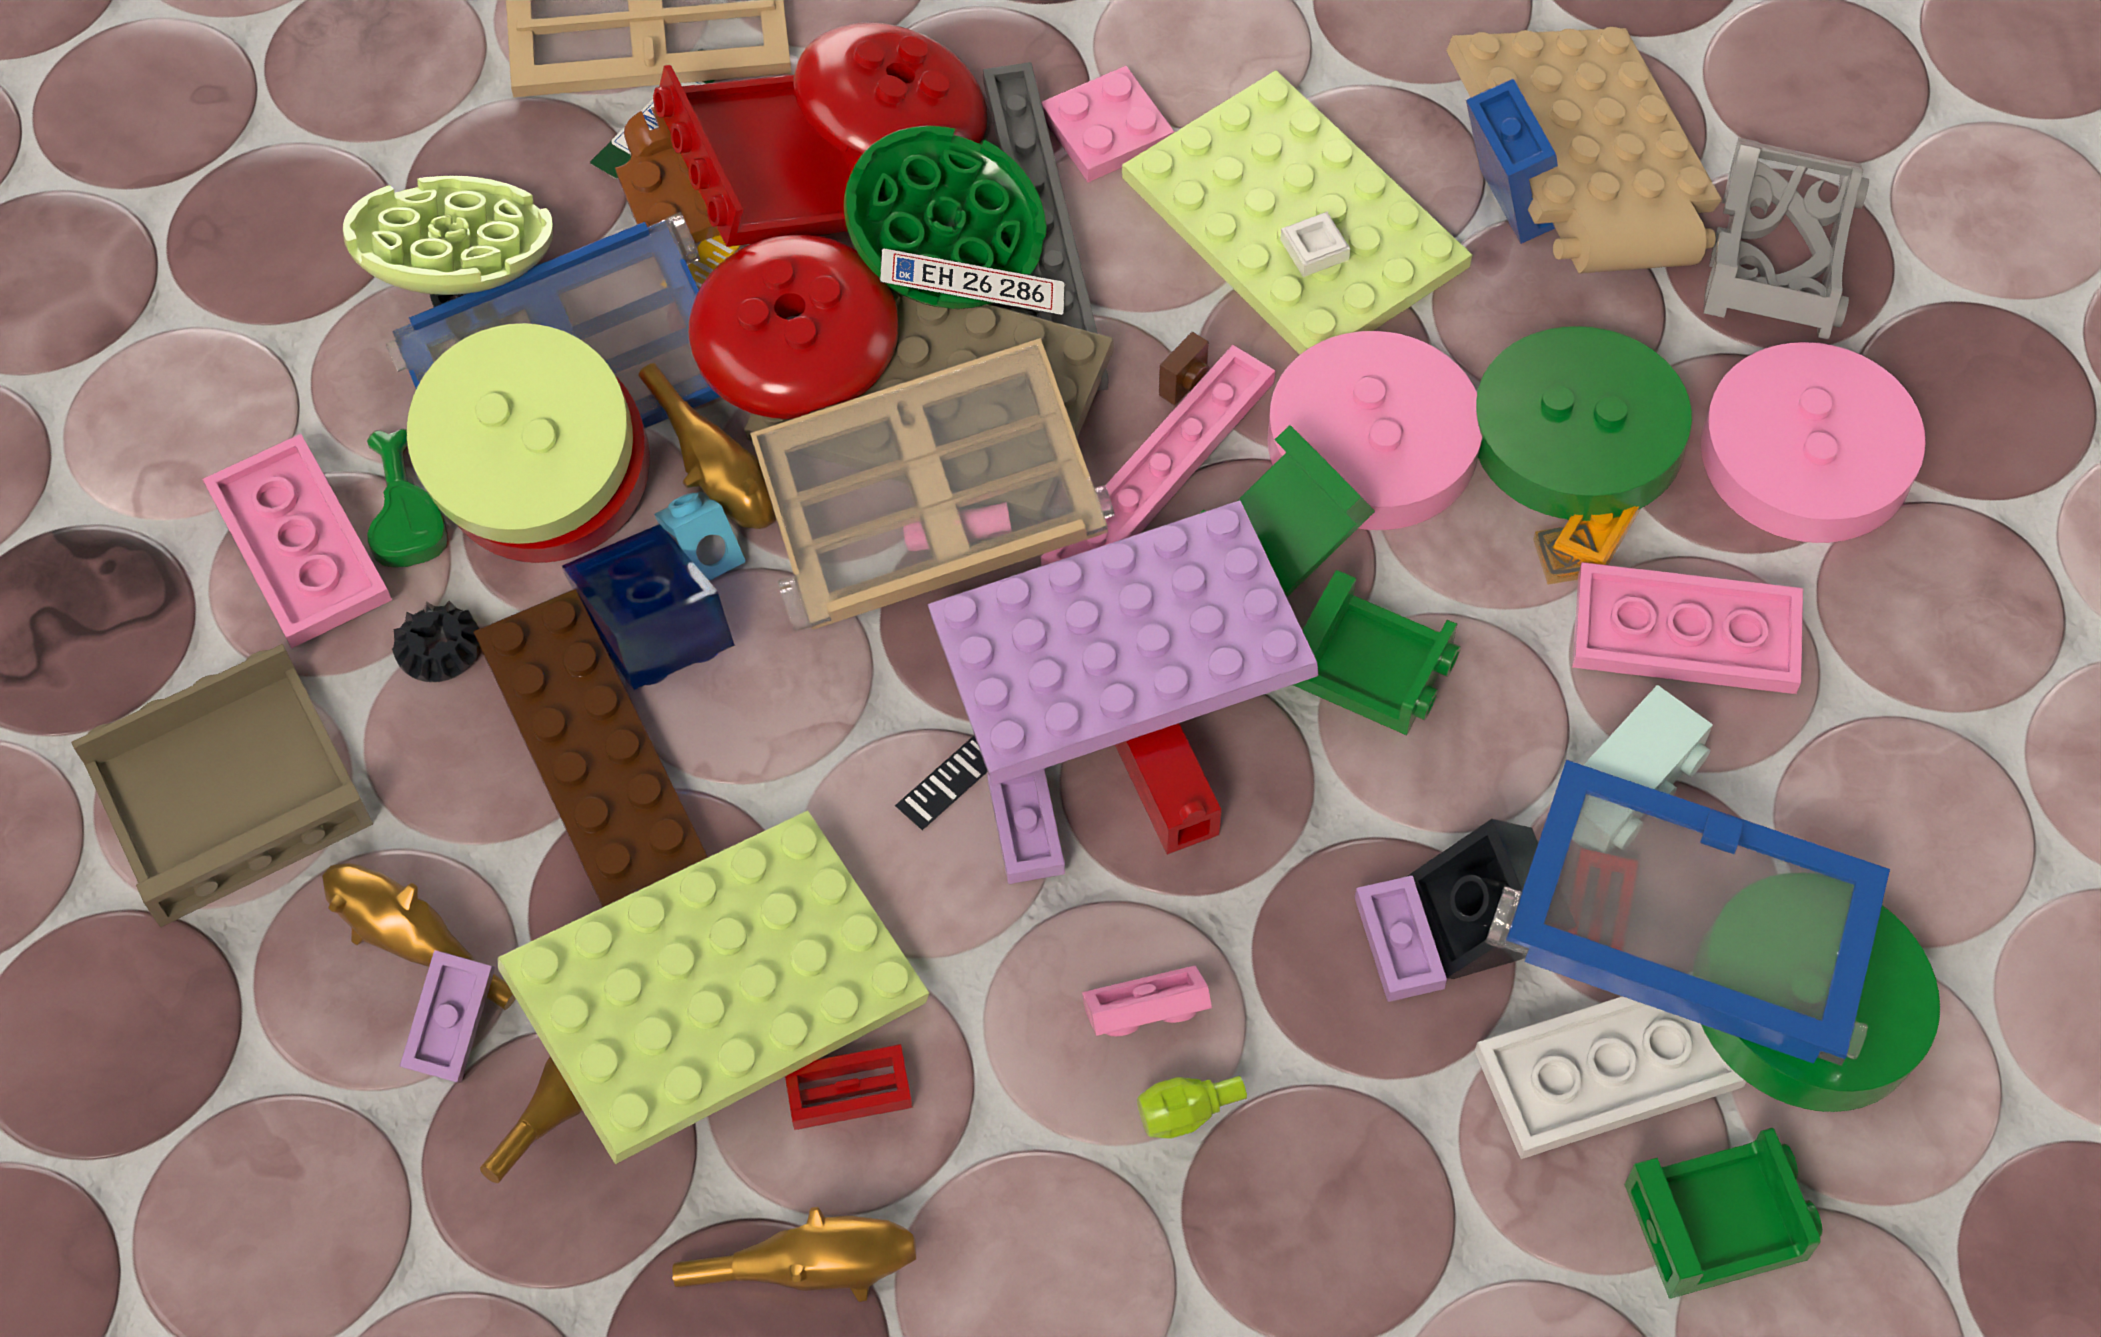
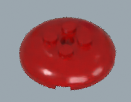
(884, 79)
(798, 363)

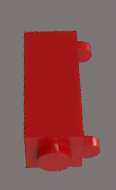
(1172, 787)

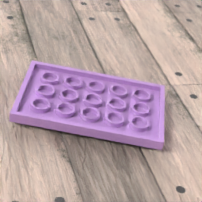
(1120, 642)

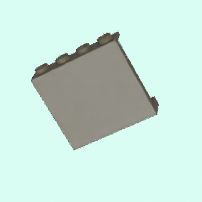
(221, 784)

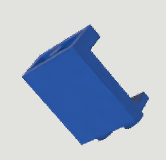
(1510, 153)

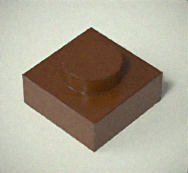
(1183, 368)

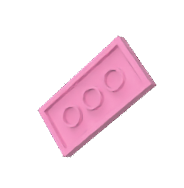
(297, 540)
(1688, 628)

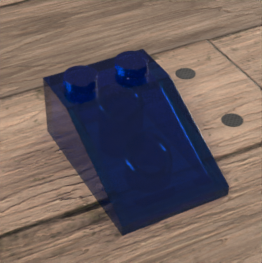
(650, 606)

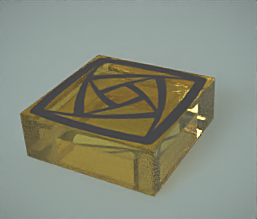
(1556, 564)

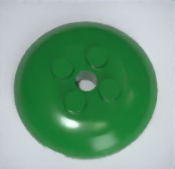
(950, 181)

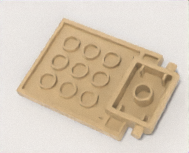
(1625, 167)

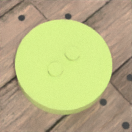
(520, 433)

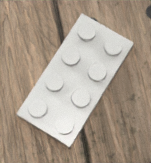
(1599, 1072)

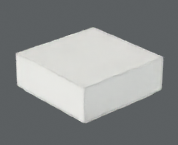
(1315, 244)

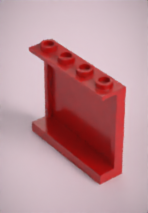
(755, 157)

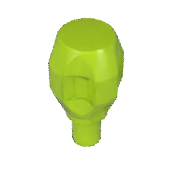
(1185, 1104)

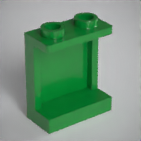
(1375, 657)
(1724, 1214)

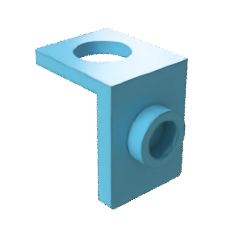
(692, 519)

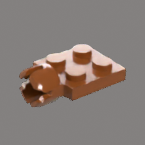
(659, 181)

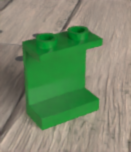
(1302, 510)

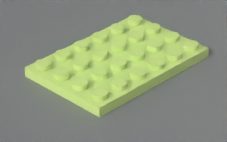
(1276, 162)
(711, 984)

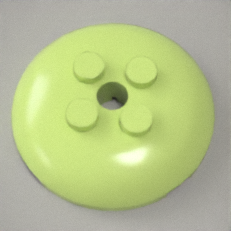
(448, 234)

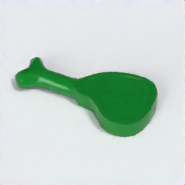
(410, 523)

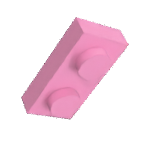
(1164, 996)

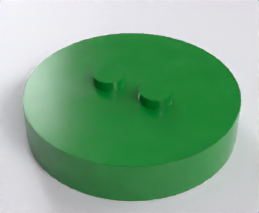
(1582, 422)
(1901, 1019)

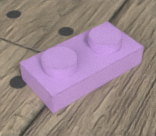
(1027, 828)
(1400, 938)
(447, 1016)

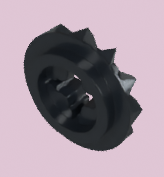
(447, 658)

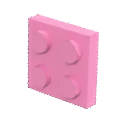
(1105, 122)

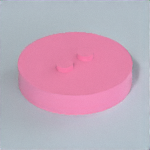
(1386, 419)
(1812, 442)

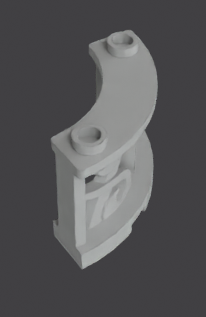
(1794, 293)

